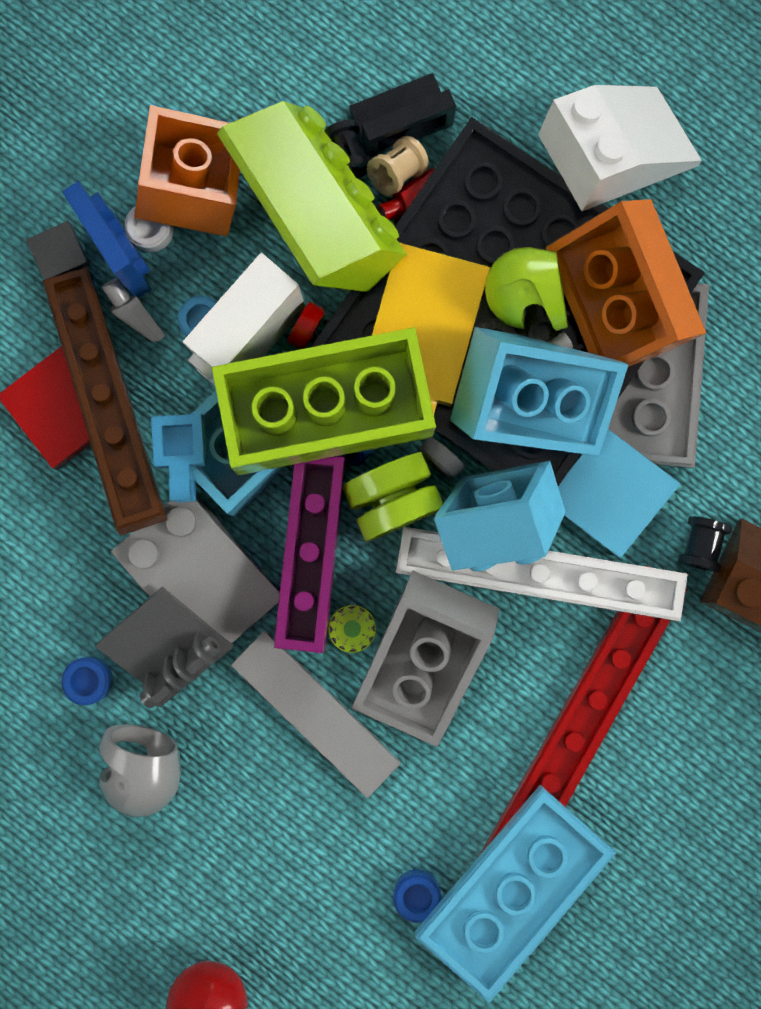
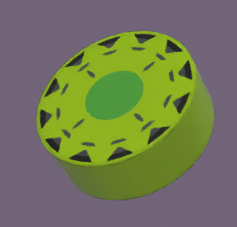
(352, 628)

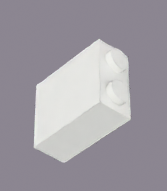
(246, 318)

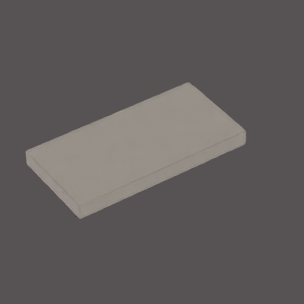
(663, 400)

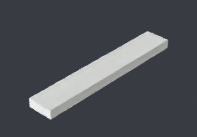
(555, 577)

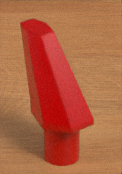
(401, 200)

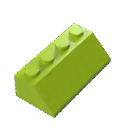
(313, 196)

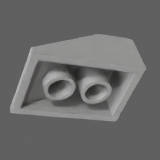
(200, 567)
(426, 658)

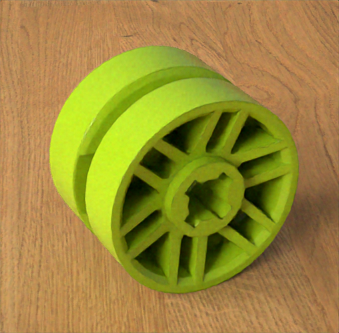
(393, 496)

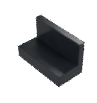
(407, 110)

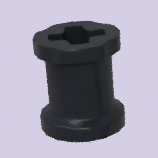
(346, 135)
(704, 544)

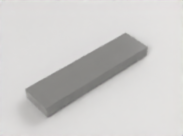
(316, 714)

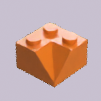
(186, 173)

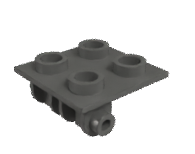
(163, 647)

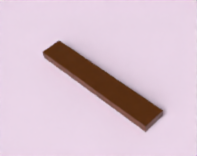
(104, 402)

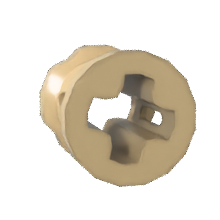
(398, 165)

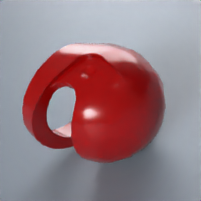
(207, 987)

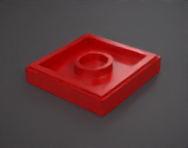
(49, 410)

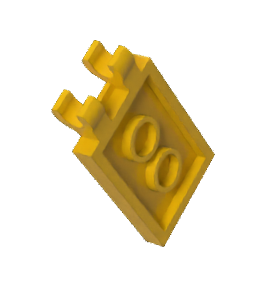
(442, 303)

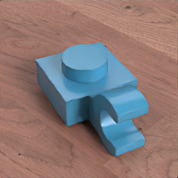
(179, 445)

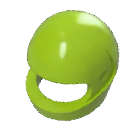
(523, 279)

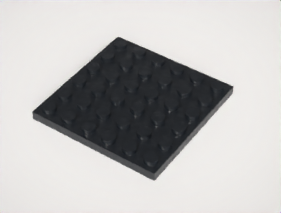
(475, 209)

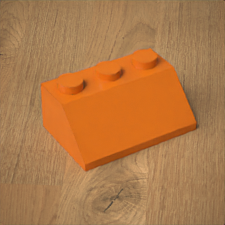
(626, 285)

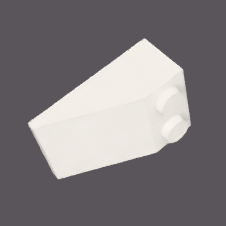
(615, 141)

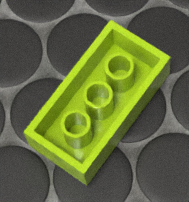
(324, 401)

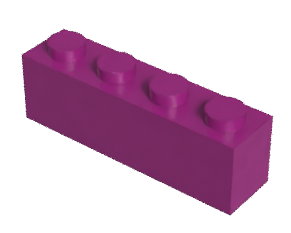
(310, 555)

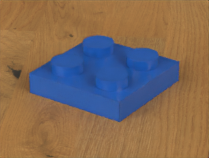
(109, 238)

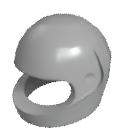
(137, 782)

